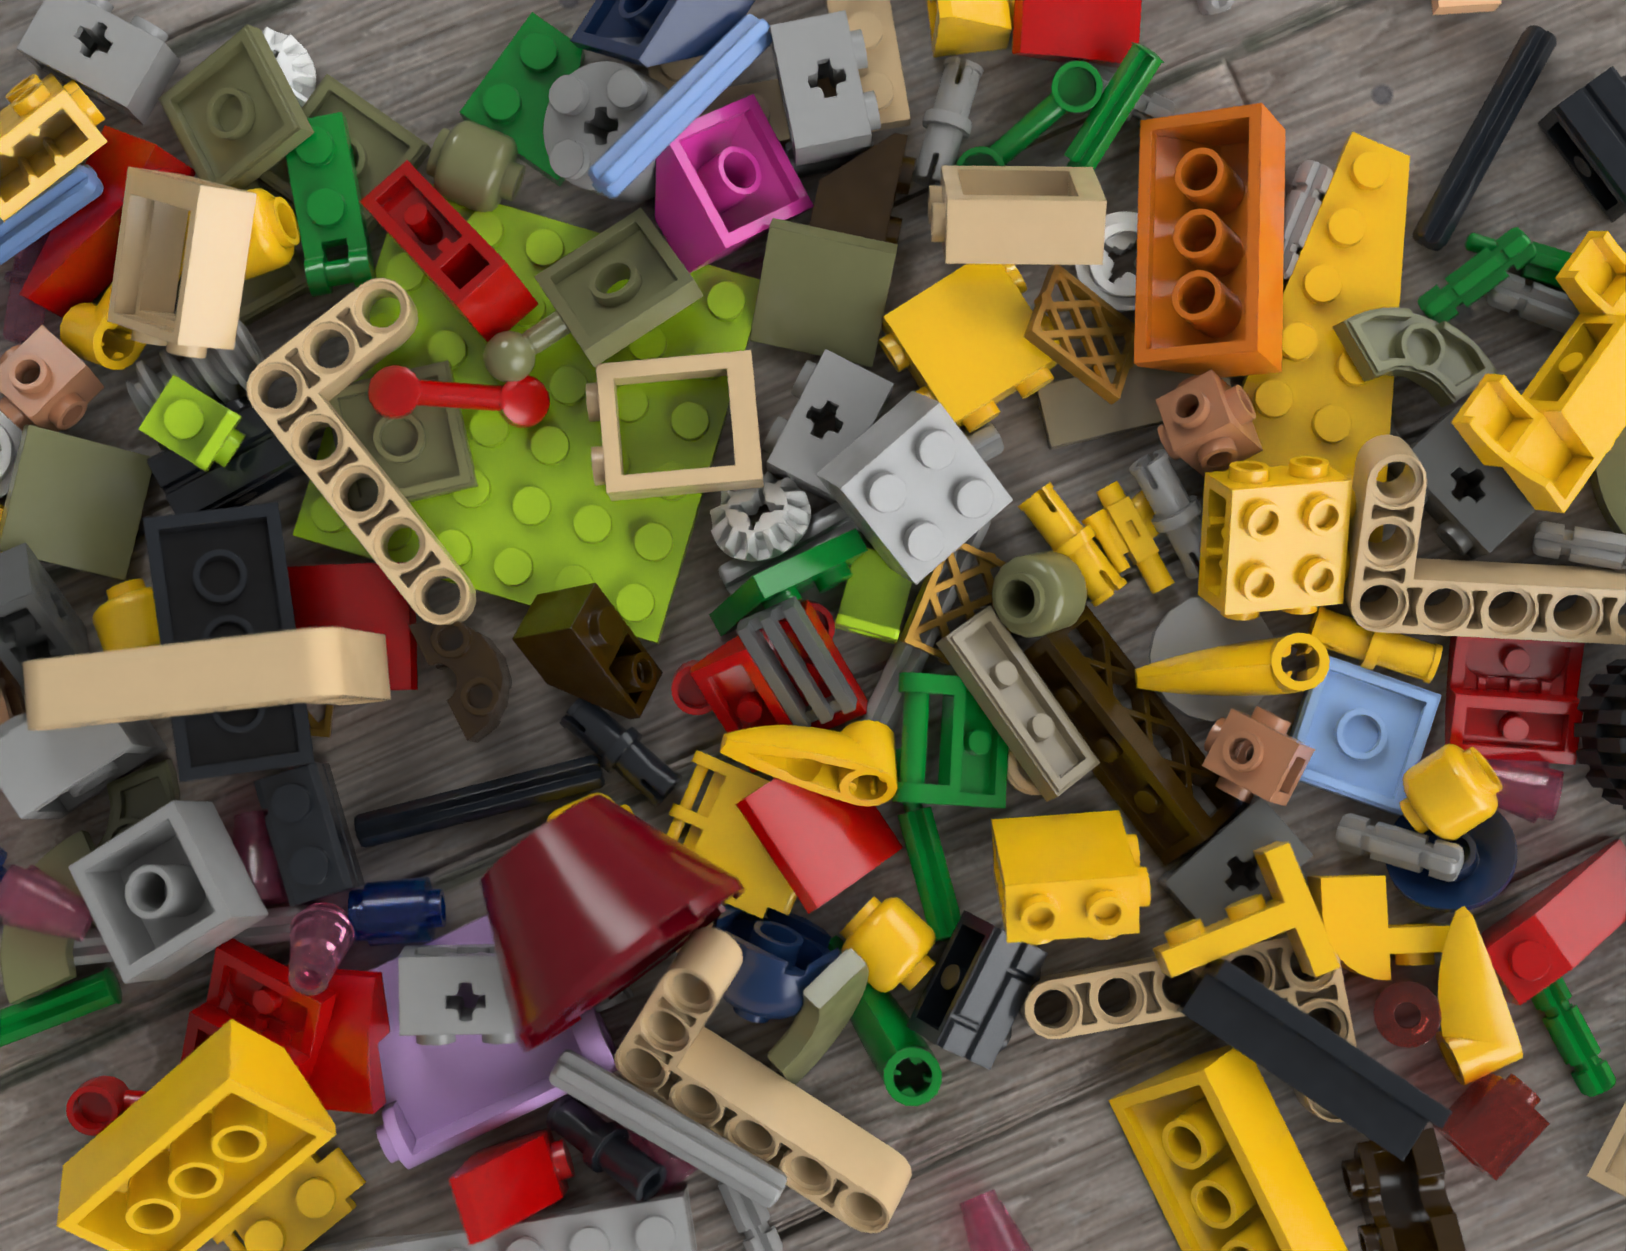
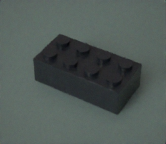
(218, 580)

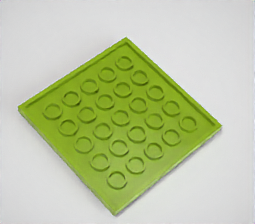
(536, 508)

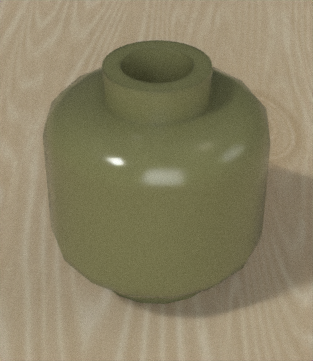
(475, 166)
(1039, 593)

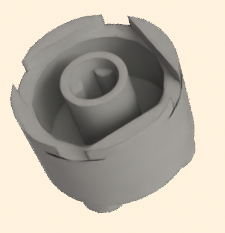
(590, 114)

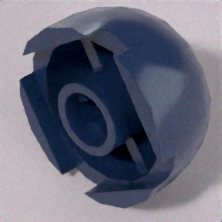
(778, 962)

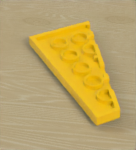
(1342, 270)

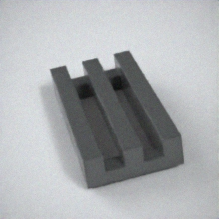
(770, 667)

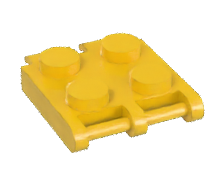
(727, 839)
(297, 1207)

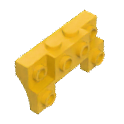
(1577, 399)

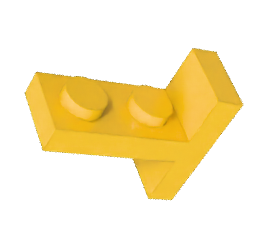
(1256, 920)

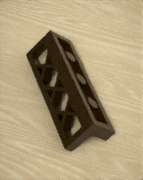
(1146, 786)

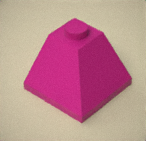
(724, 184)

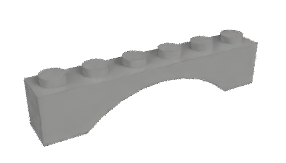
(607, 1225)

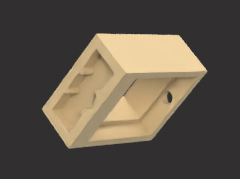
(1018, 215)
(151, 259)
(603, 407)

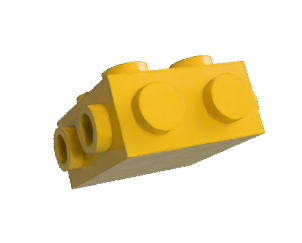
(43, 137)
(969, 342)
(1275, 537)
(1068, 877)

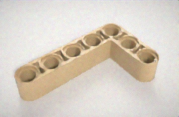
(351, 459)
(1472, 583)
(207, 677)
(1149, 1003)
(747, 1102)

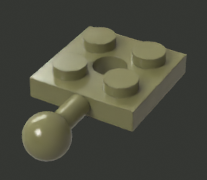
(598, 319)

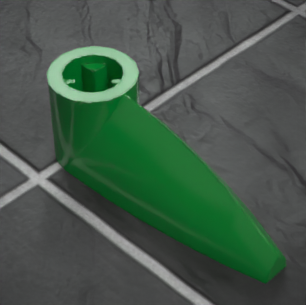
(888, 1041)

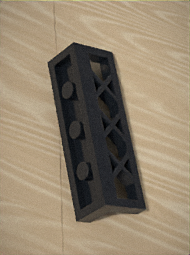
(1311, 1058)

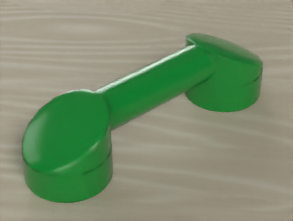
(1074, 89)

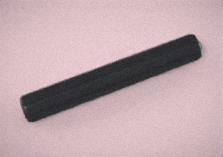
(1484, 138)
(479, 801)

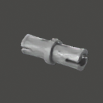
(947, 120)
(1173, 508)

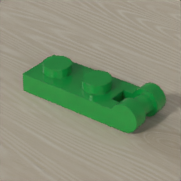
(329, 206)

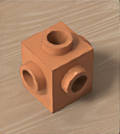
(45, 383)
(1208, 423)
(1276, 758)

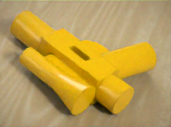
(1127, 528)

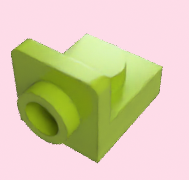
(193, 425)

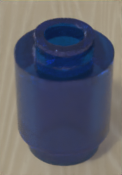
(396, 911)

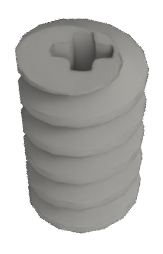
(211, 375)

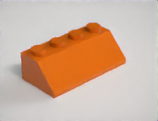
(1211, 242)

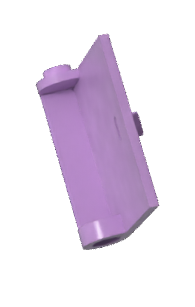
(467, 1087)

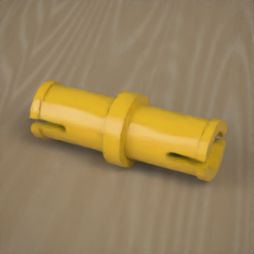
(1070, 538)
(1387, 650)

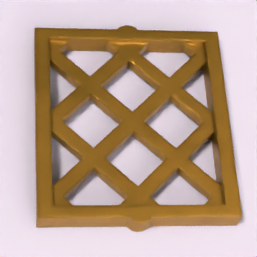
(1065, 354)
(928, 592)

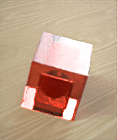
(1494, 1123)

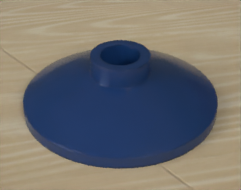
(1487, 870)

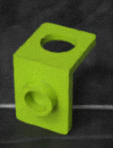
(873, 599)

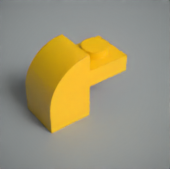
(1358, 926)

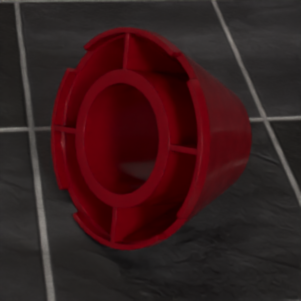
(592, 911)

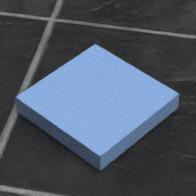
(1363, 733)

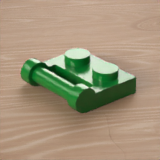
(971, 749)

